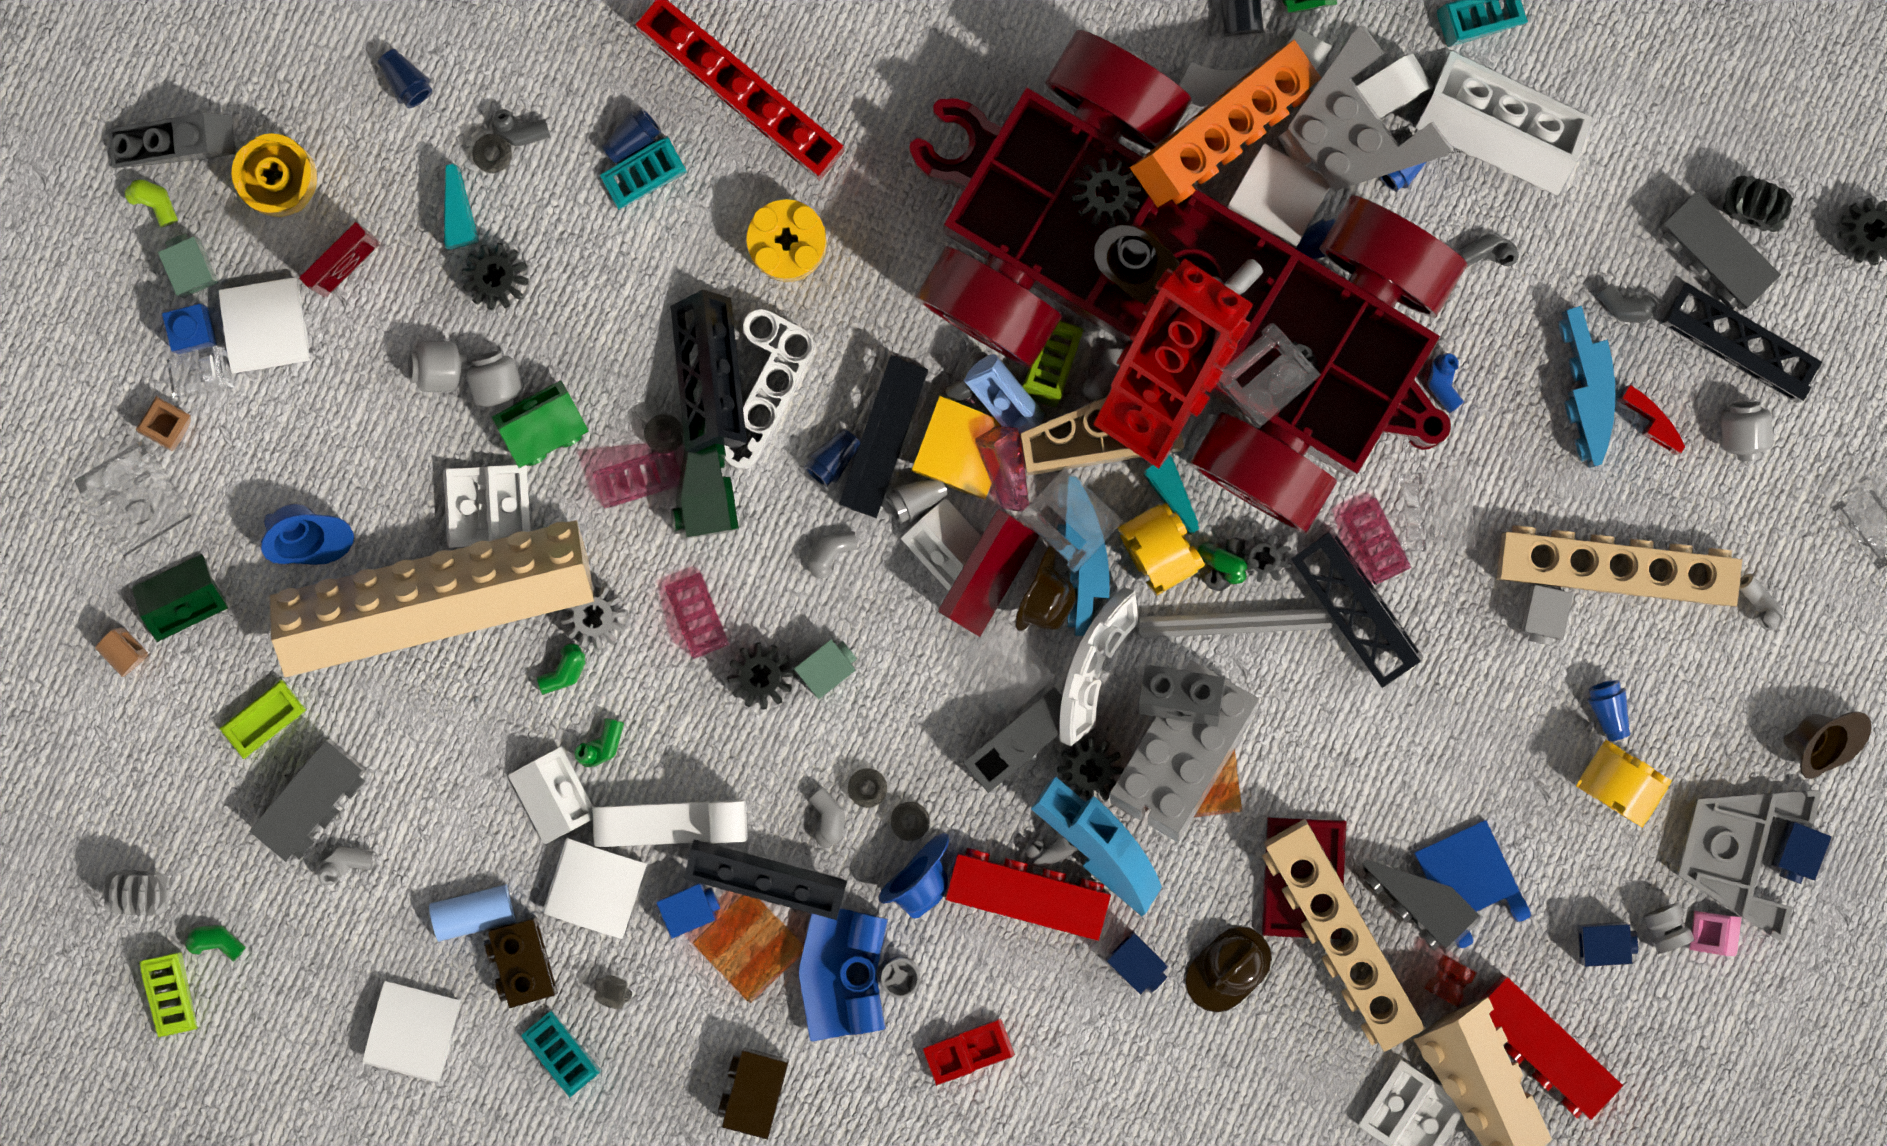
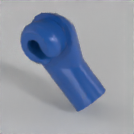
(1441, 380)

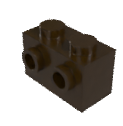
(521, 963)
(754, 1092)

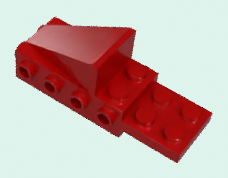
(1173, 361)

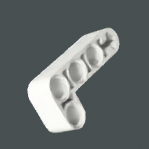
(1385, 92)
(761, 394)
(670, 823)

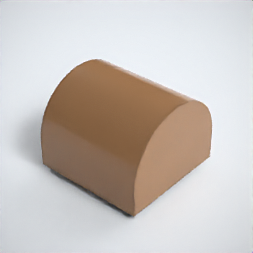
(164, 424)
(121, 651)

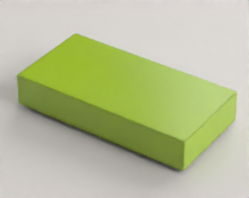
(263, 719)

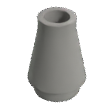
(913, 499)

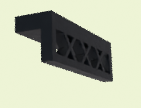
(1738, 355)
(715, 368)
(883, 437)
(1370, 600)
(765, 879)

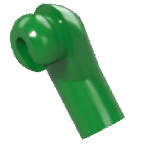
(1224, 562)
(567, 671)
(602, 748)
(214, 937)

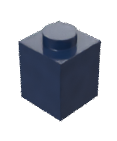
(1800, 852)
(1606, 944)
(1138, 964)

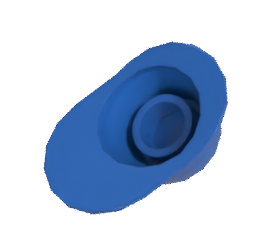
(302, 537)
(921, 881)

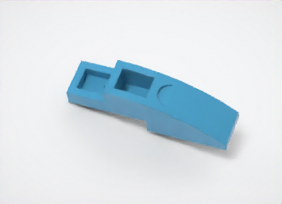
(1594, 403)
(1090, 581)
(1110, 848)

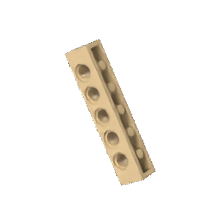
(1719, 588)
(1301, 844)

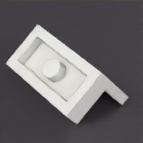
(942, 542)
(552, 795)

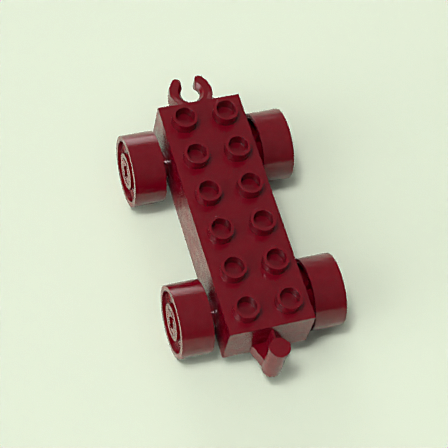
(1030, 232)

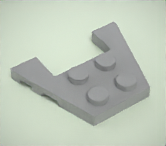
(1345, 132)
(1727, 849)

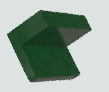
(178, 598)

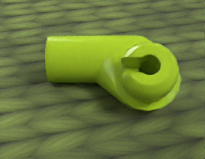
(154, 196)

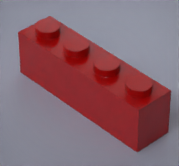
(1028, 895)
(1550, 1050)

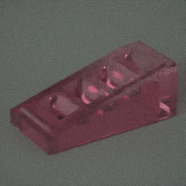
(1004, 463)
(606, 489)
(1402, 563)
(708, 646)

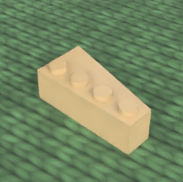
(1074, 443)
(1480, 1078)

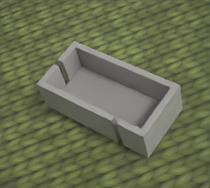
(1181, 762)

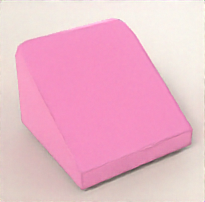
(1715, 933)

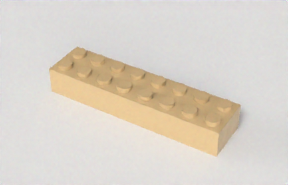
(430, 598)

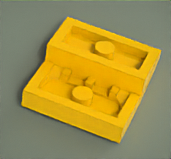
(951, 451)

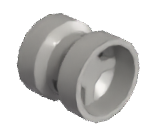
(1666, 919)
(901, 983)

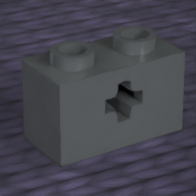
(1181, 695)

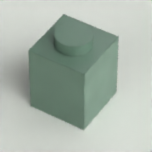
(187, 265)
(827, 667)

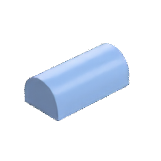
(1003, 394)
(472, 913)

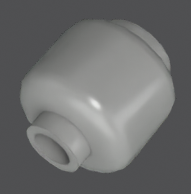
(436, 366)
(494, 381)
(1747, 430)

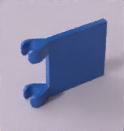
(1475, 870)

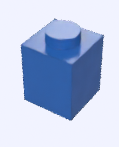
(189, 329)
(688, 909)

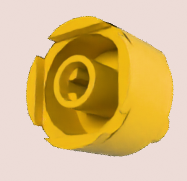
(262, 156)
(770, 224)
(1159, 548)
(1624, 783)

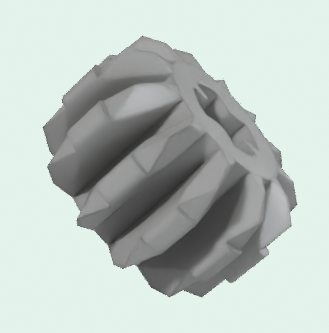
(607, 618)
(136, 892)

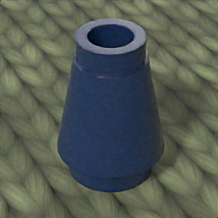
(405, 80)
(631, 136)
(831, 458)

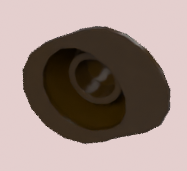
(1133, 259)
(1047, 599)
(1827, 742)
(1228, 969)

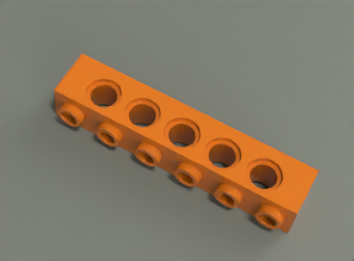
(1225, 124)

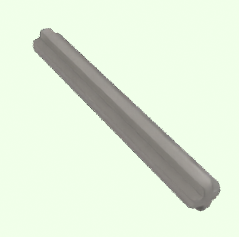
(1234, 622)

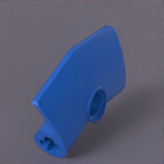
(830, 999)

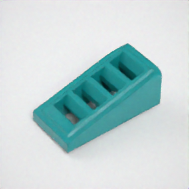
(1456, 35)
(636, 160)
(458, 217)
(1171, 490)
(549, 1063)

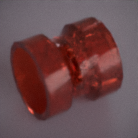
(1450, 980)

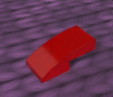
(1660, 427)
(968, 1051)

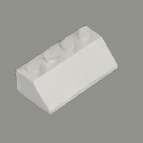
(1506, 123)

